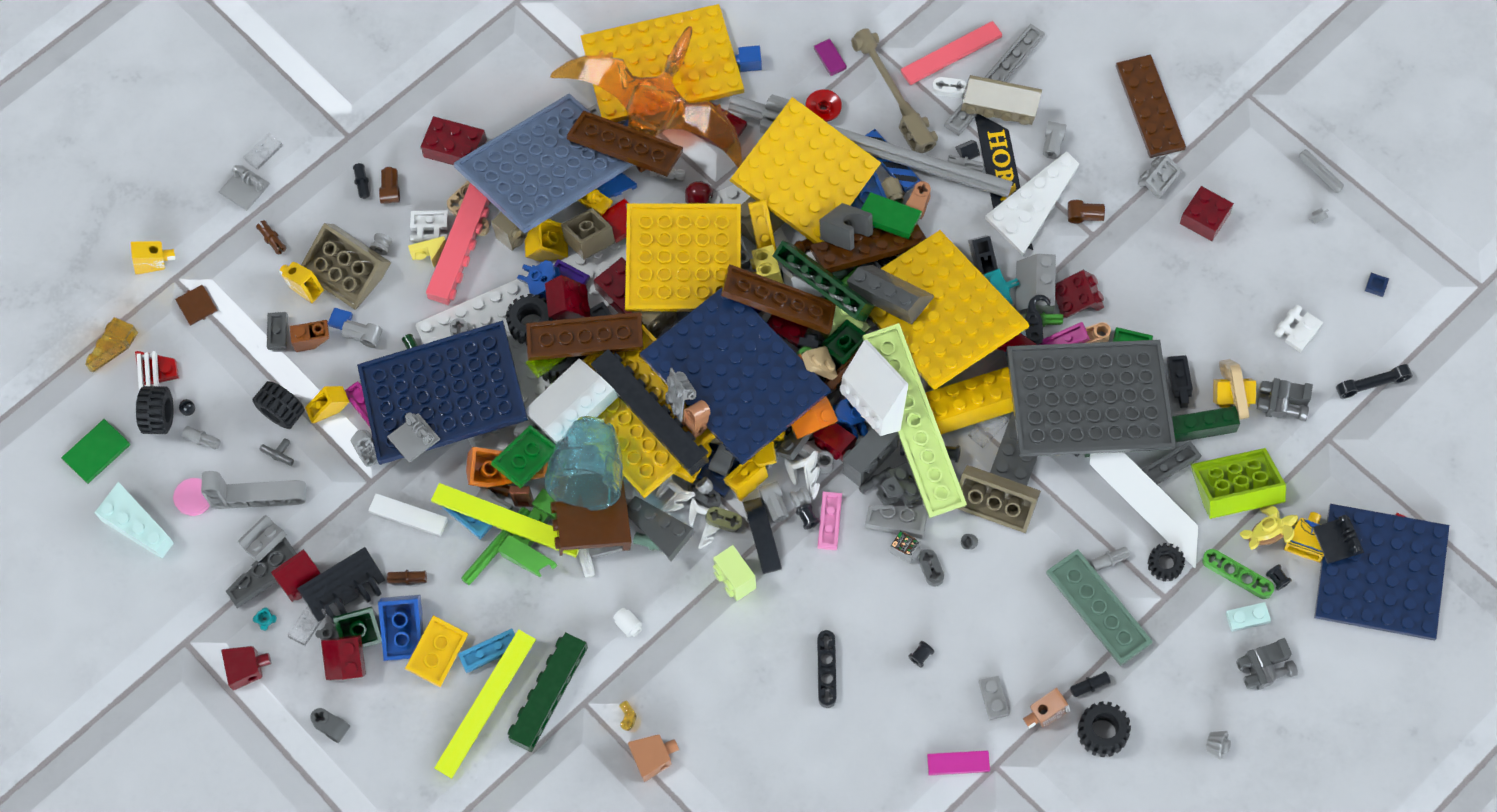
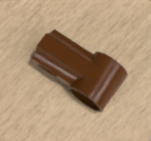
(389, 188)
(1080, 211)

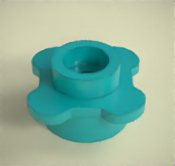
(258, 618)

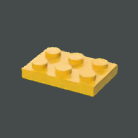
(436, 651)

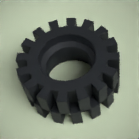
(1161, 572)

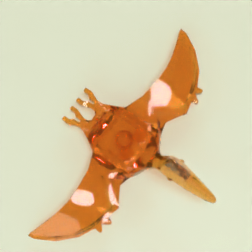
(654, 101)

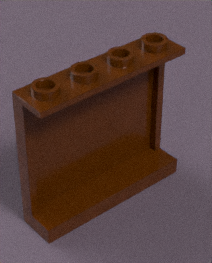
(586, 529)

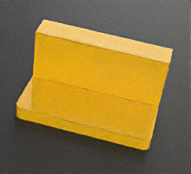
(746, 478)

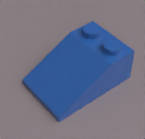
(400, 625)

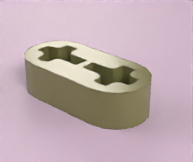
(722, 523)

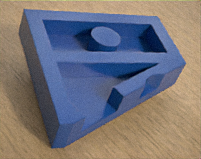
(617, 185)

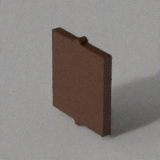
(196, 305)

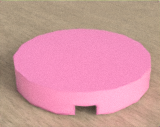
(189, 498)

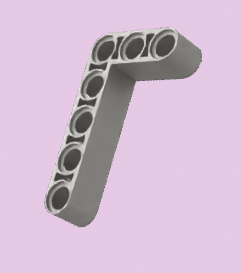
(245, 495)

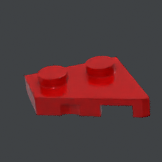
(166, 368)

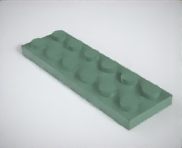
(1099, 607)

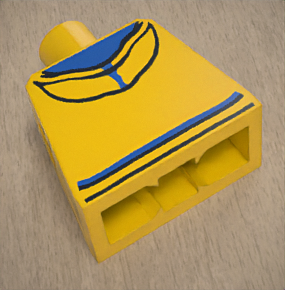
(1304, 540)

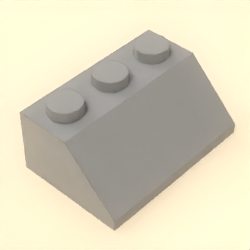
(1036, 277)

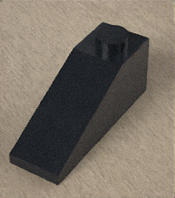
(983, 254)

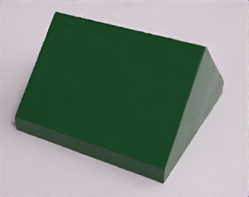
(844, 342)
(360, 622)

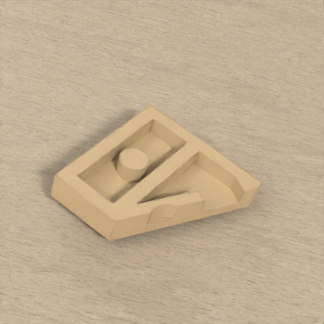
(820, 362)

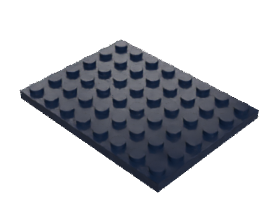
(740, 371)
(454, 383)

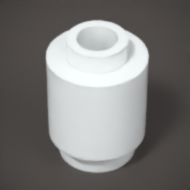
(628, 622)

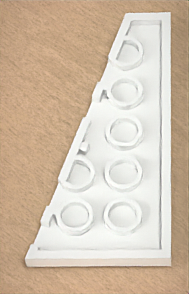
(1028, 208)

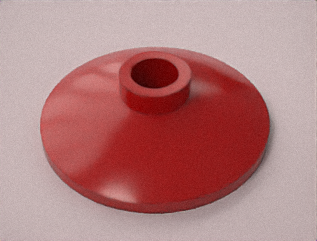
(826, 99)

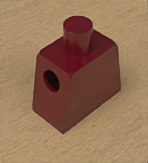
(243, 665)

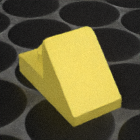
(428, 248)

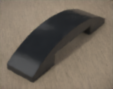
(762, 535)

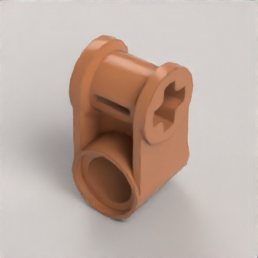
(918, 200)
(696, 417)

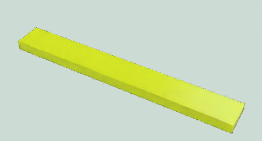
(497, 516)
(485, 704)

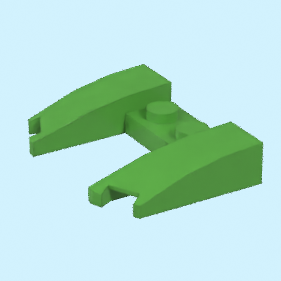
(519, 549)

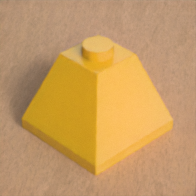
(546, 242)

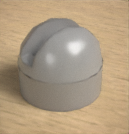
(704, 485)

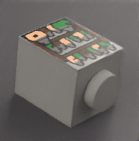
(905, 547)

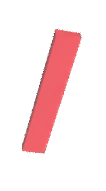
(951, 53)

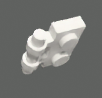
(428, 220)
(1303, 332)

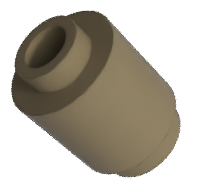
(893, 189)

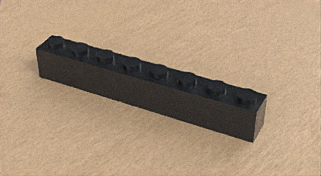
(650, 412)

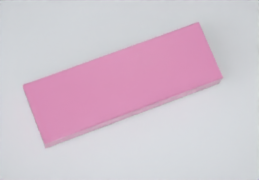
(829, 520)

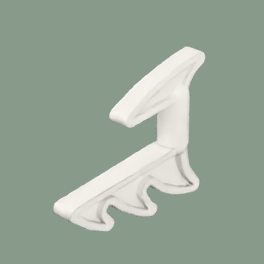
(811, 476)
(679, 496)
(708, 530)

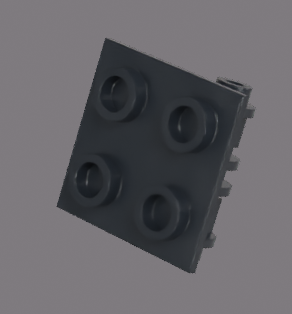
(1338, 539)

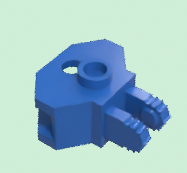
(538, 276)
(849, 417)

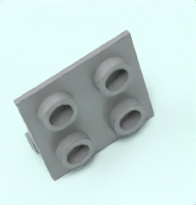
(244, 187)
(678, 391)
(413, 437)

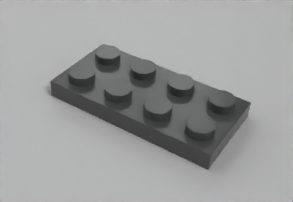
(1007, 461)

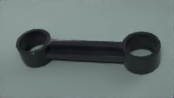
(1397, 375)

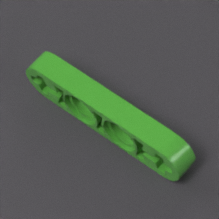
(1239, 571)

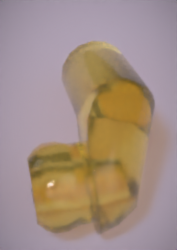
(629, 716)

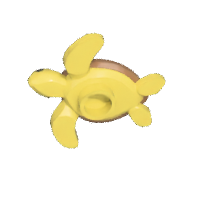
(1271, 528)

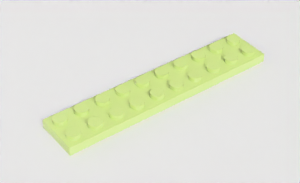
(919, 429)

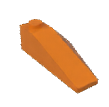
(815, 419)
(483, 474)

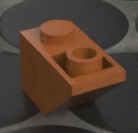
(309, 335)

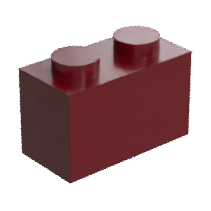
(835, 440)

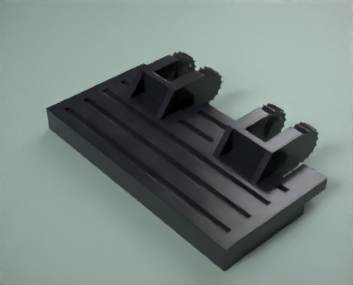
(341, 583)

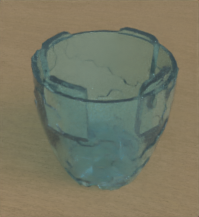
(586, 465)

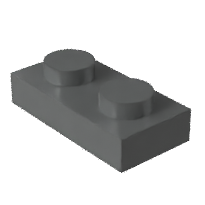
(277, 330)

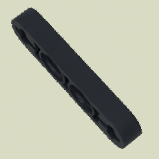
(826, 668)

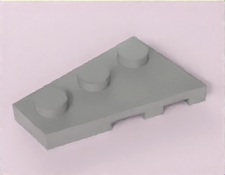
(892, 519)

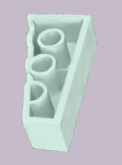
(130, 519)

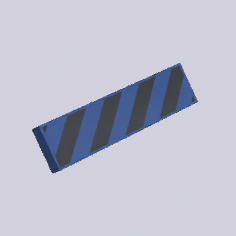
(903, 173)

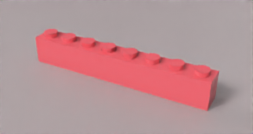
(458, 246)

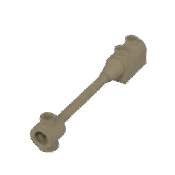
(911, 125)

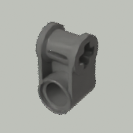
(722, 461)
(332, 726)

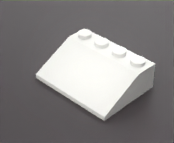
(875, 389)
(571, 396)

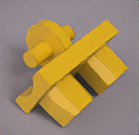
(597, 201)

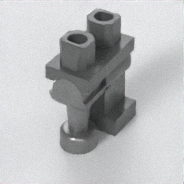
(1282, 394)
(1261, 662)

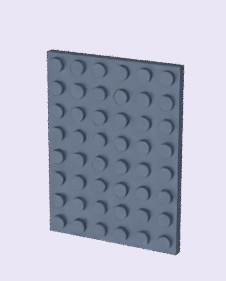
(536, 169)

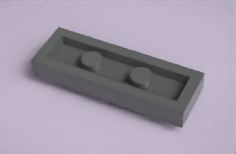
(1172, 462)

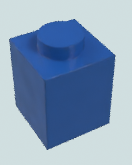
(749, 58)

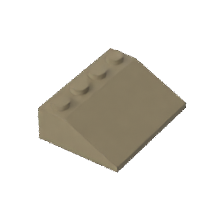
(345, 265)

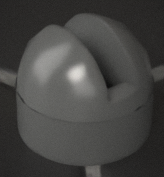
(969, 541)

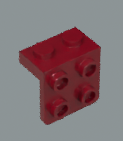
(1078, 293)

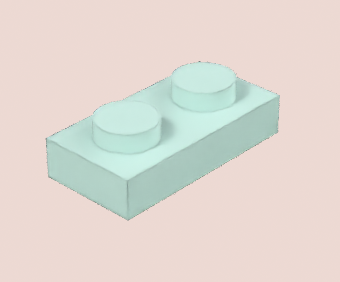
(1248, 616)

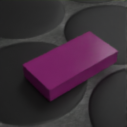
(830, 57)

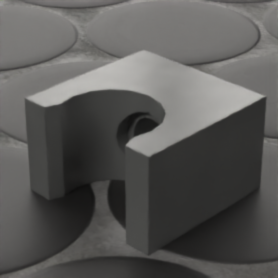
(842, 223)

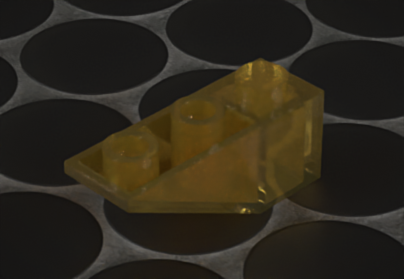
(114, 341)

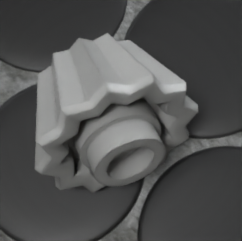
(1218, 743)

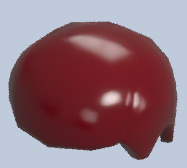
(698, 193)

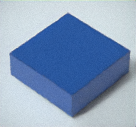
(338, 318)

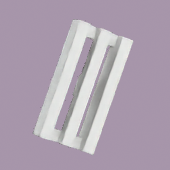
(146, 357)

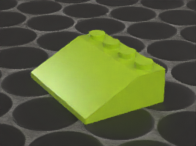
(1239, 483)

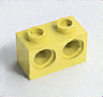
(766, 264)

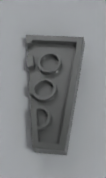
(661, 528)
(260, 575)

